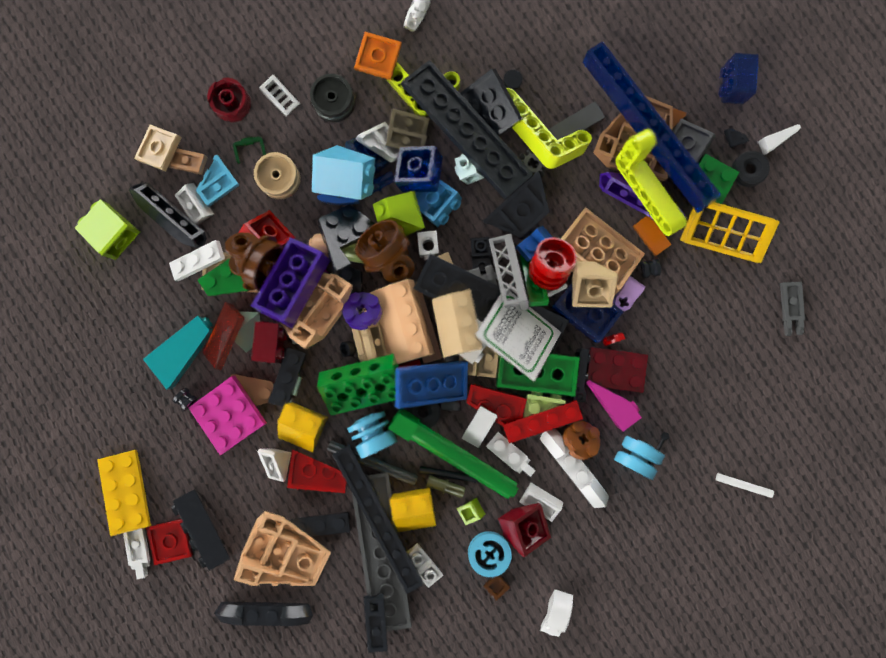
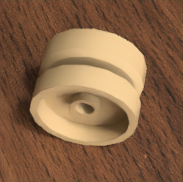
(266, 179)

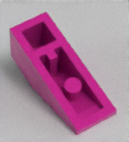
(618, 408)

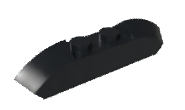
(167, 215)
(264, 613)

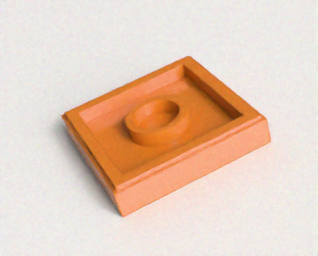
(377, 55)

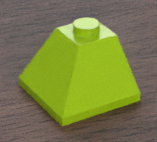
(402, 210)

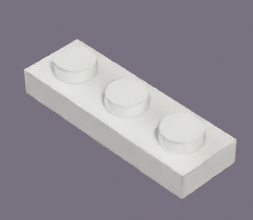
(197, 260)

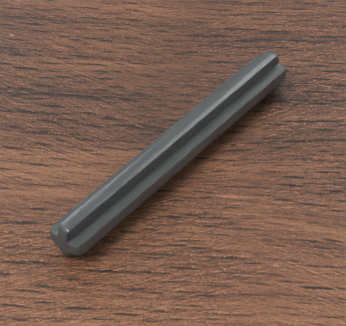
(378, 465)

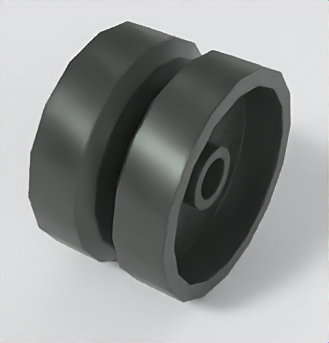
(332, 98)

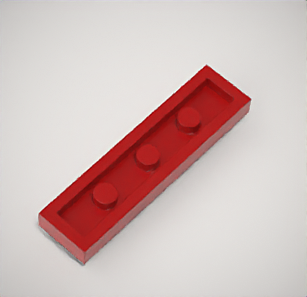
(543, 421)

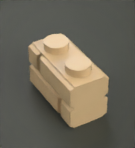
(369, 342)

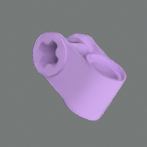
(629, 293)

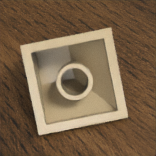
(593, 285)

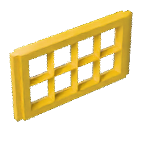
(763, 241)

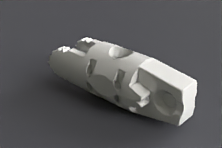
(416, 14)

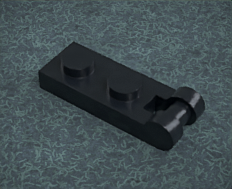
(375, 624)

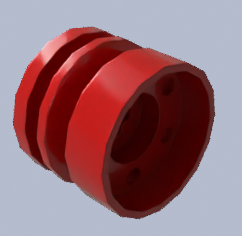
(552, 263)

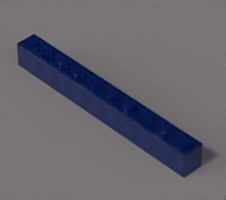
(643, 116)

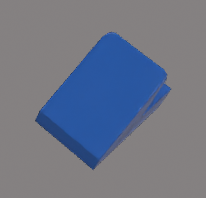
(529, 245)

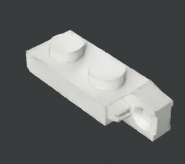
(510, 454)
(137, 552)

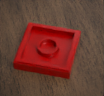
(168, 542)

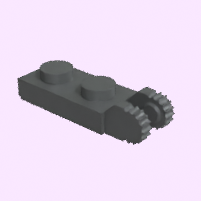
(792, 306)

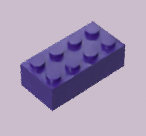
(291, 282)

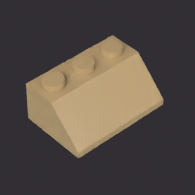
(456, 323)

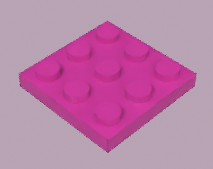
(227, 415)

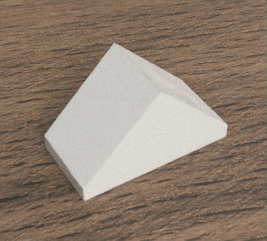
(275, 463)

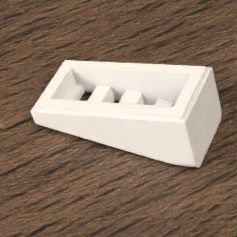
(266, 85)
(772, 141)

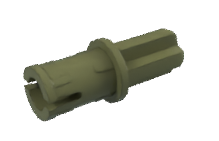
(445, 486)

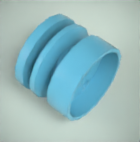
(372, 434)

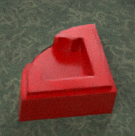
(613, 338)

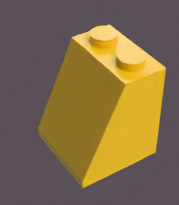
(301, 426)
(413, 509)

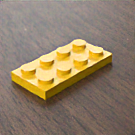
(124, 493)

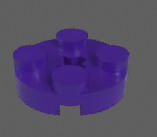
(355, 303)

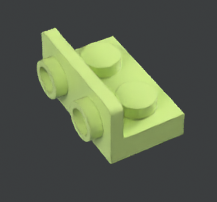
(537, 403)

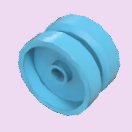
(639, 457)

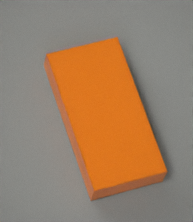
(652, 235)

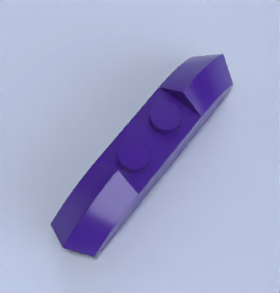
(617, 187)

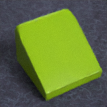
(471, 511)

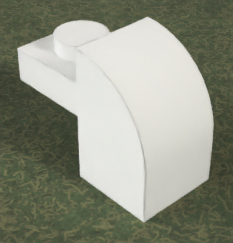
(558, 613)

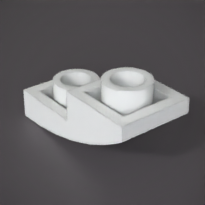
(479, 426)
(427, 569)

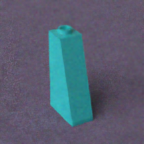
(179, 351)

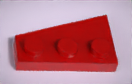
(505, 405)
(314, 475)

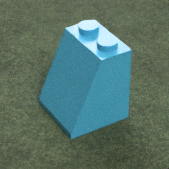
(343, 173)

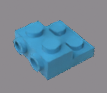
(438, 205)

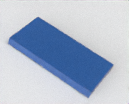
(431, 384)

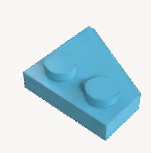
(216, 182)

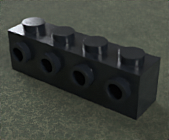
(201, 530)

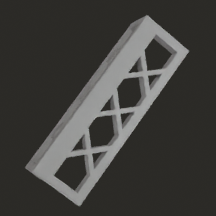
(513, 264)

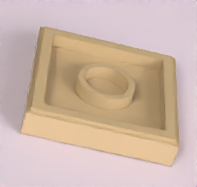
(158, 148)

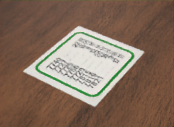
(519, 336)

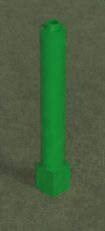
(410, 427)

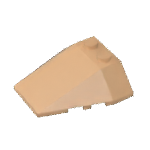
(320, 311)
(280, 554)

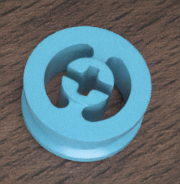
(501, 563)

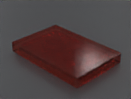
(223, 336)

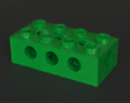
(545, 383)
(358, 384)

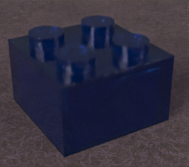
(739, 78)
(418, 169)

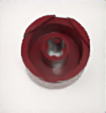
(231, 90)

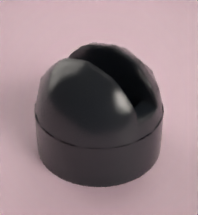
(347, 348)

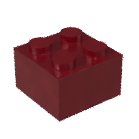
(268, 342)

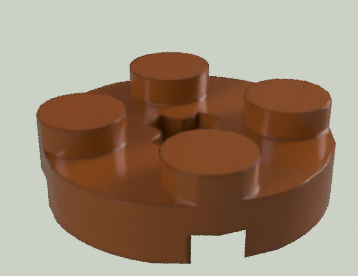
(588, 433)

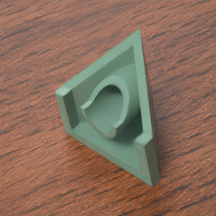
(246, 333)

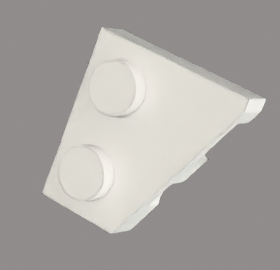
(376, 139)

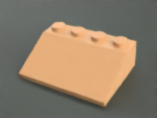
(601, 243)
(403, 322)

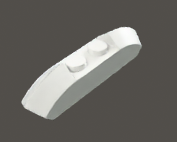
(575, 469)

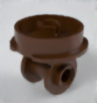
(385, 249)
(252, 257)

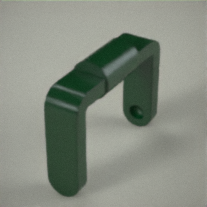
(245, 142)

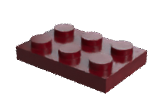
(617, 369)

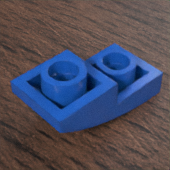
(335, 200)

